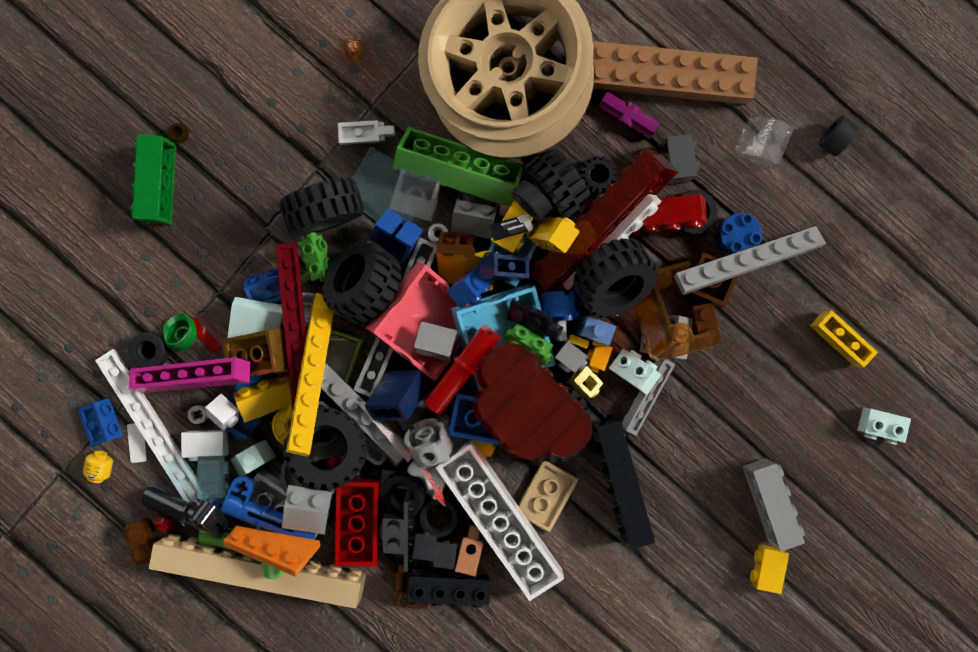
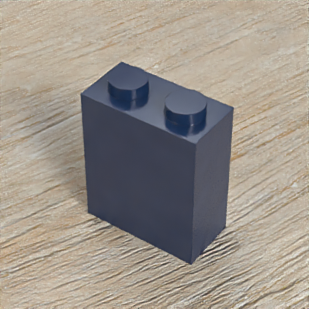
(396, 395)

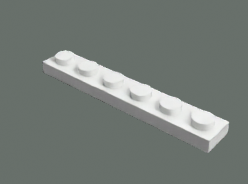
(630, 224)

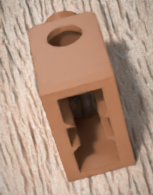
(468, 562)

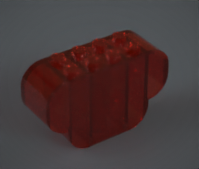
(527, 407)

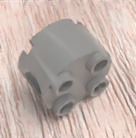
(428, 443)

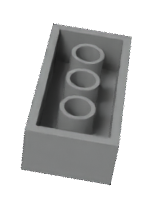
(773, 504)

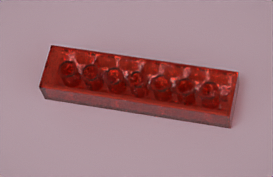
(644, 177)

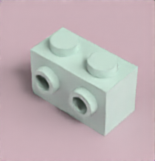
(635, 371)
(883, 424)

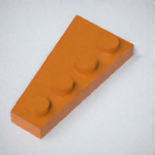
(274, 549)

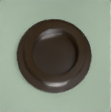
(178, 133)

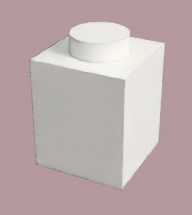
(222, 412)

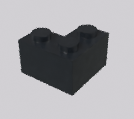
(433, 555)

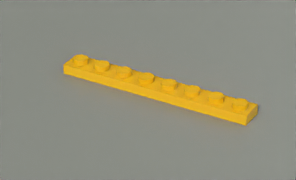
(310, 378)

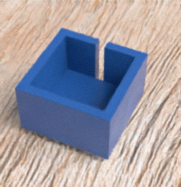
(396, 236)

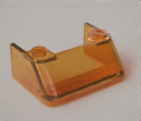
(659, 335)

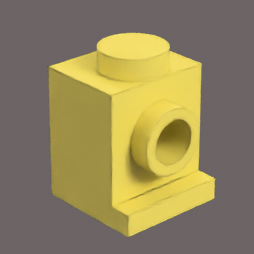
(592, 383)

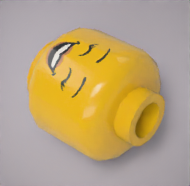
(97, 467)

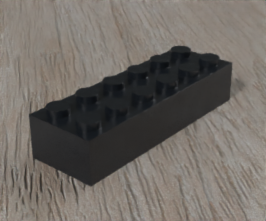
(623, 483)

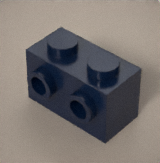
(504, 267)

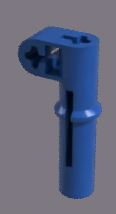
(241, 508)

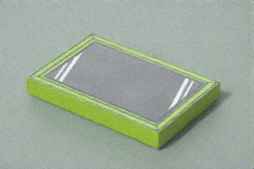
(342, 354)

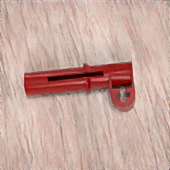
(462, 368)

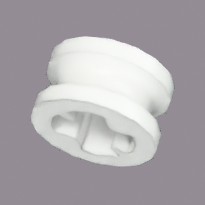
(191, 416)

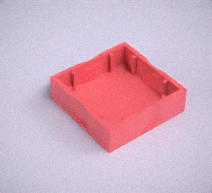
(419, 299)

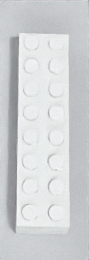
(500, 520)

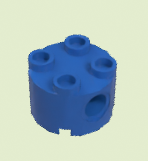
(738, 233)
(560, 305)

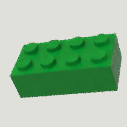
(153, 179)

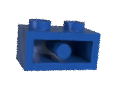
(469, 287)

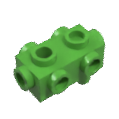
(315, 257)
(531, 342)

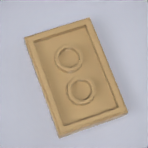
(547, 495)

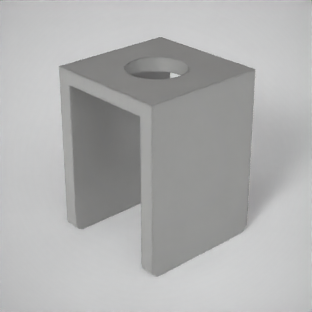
(436, 341)

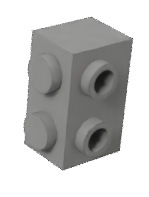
(570, 357)

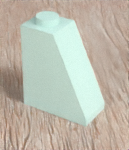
(253, 316)
(252, 458)

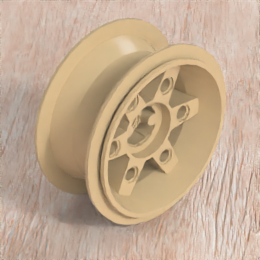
(445, 47)

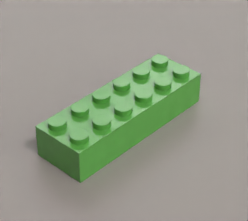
(458, 166)

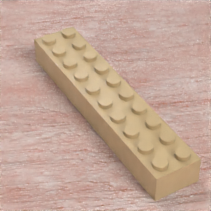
(226, 566)

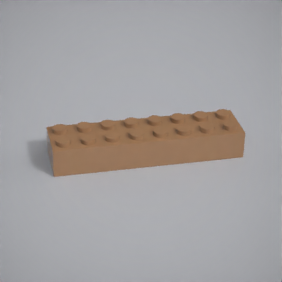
(674, 73)

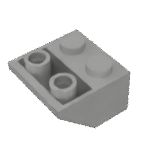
(473, 215)

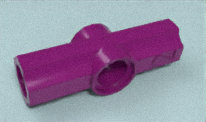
(628, 115)

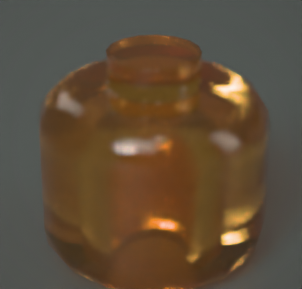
(354, 49)

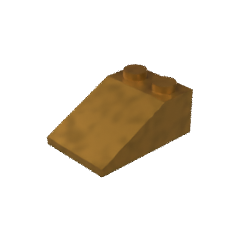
(262, 349)

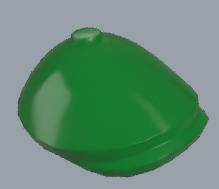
(179, 332)

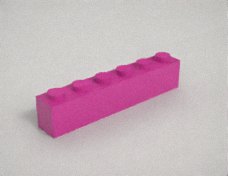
(190, 375)

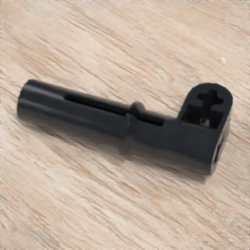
(201, 517)

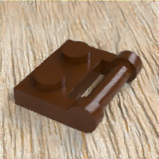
(450, 244)

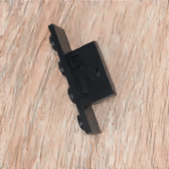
(397, 532)

